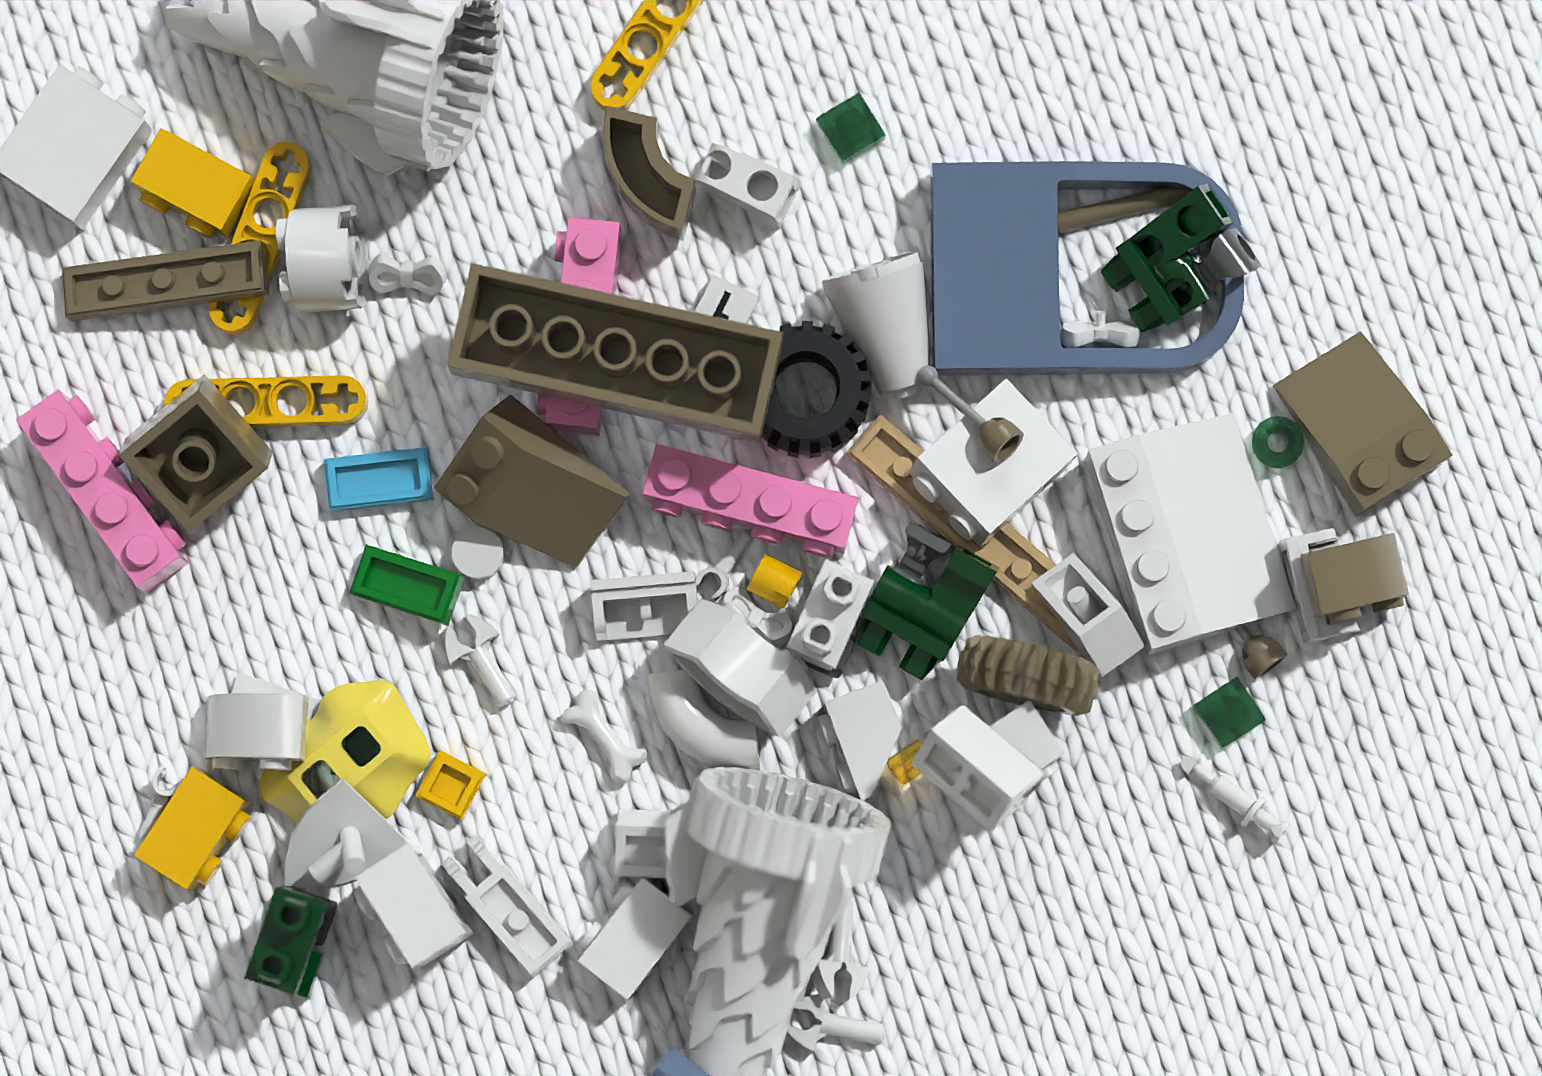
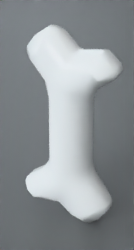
(588, 716)

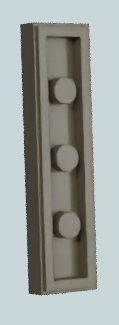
(165, 280)

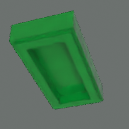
(407, 585)

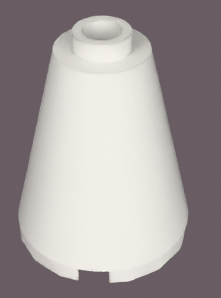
(886, 318)

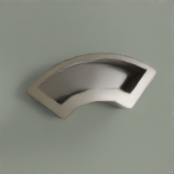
(643, 175)
(1355, 576)

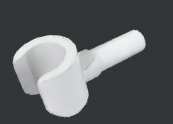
(726, 564)
(159, 801)

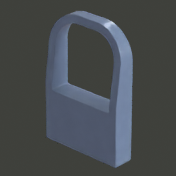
(1001, 269)

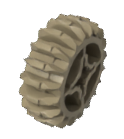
(1027, 672)

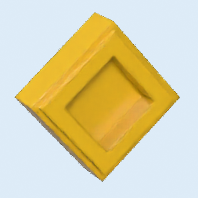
(451, 785)

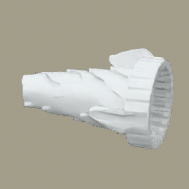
(397, 70)
(772, 880)

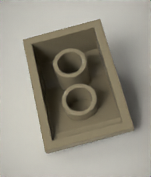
(1362, 423)
(531, 484)

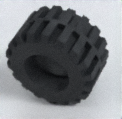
(852, 400)

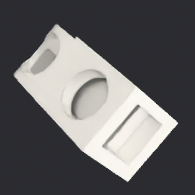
(748, 183)

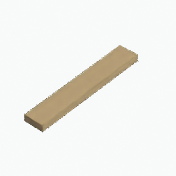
(888, 459)

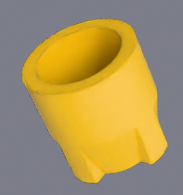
(774, 581)

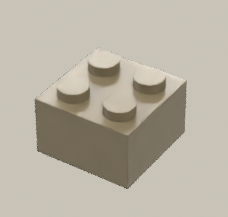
(196, 453)

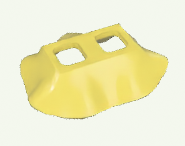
(381, 781)

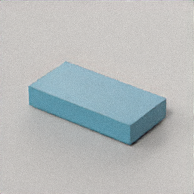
(378, 479)

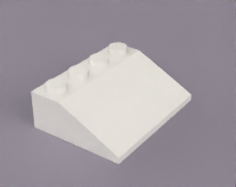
(1189, 532)

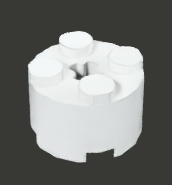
(323, 259)

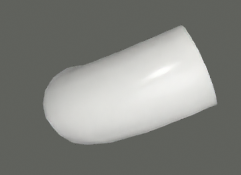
(699, 729)

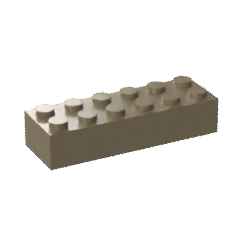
(615, 352)

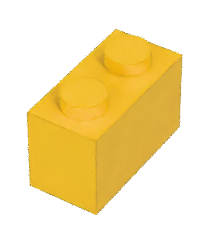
(192, 184)
(194, 830)

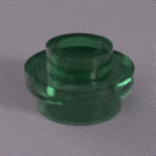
(1288, 430)

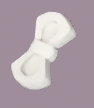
(388, 274)
(1080, 333)
(772, 627)

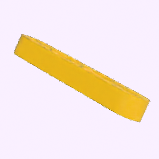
(648, 21)
(250, 231)
(267, 393)

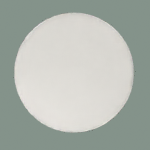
(477, 552)

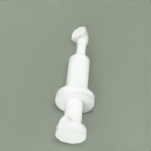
(1238, 800)

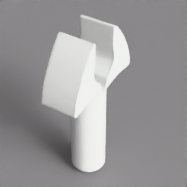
(480, 658)
(840, 961)
(833, 1025)

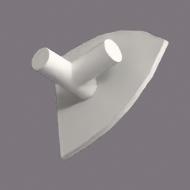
(338, 840)

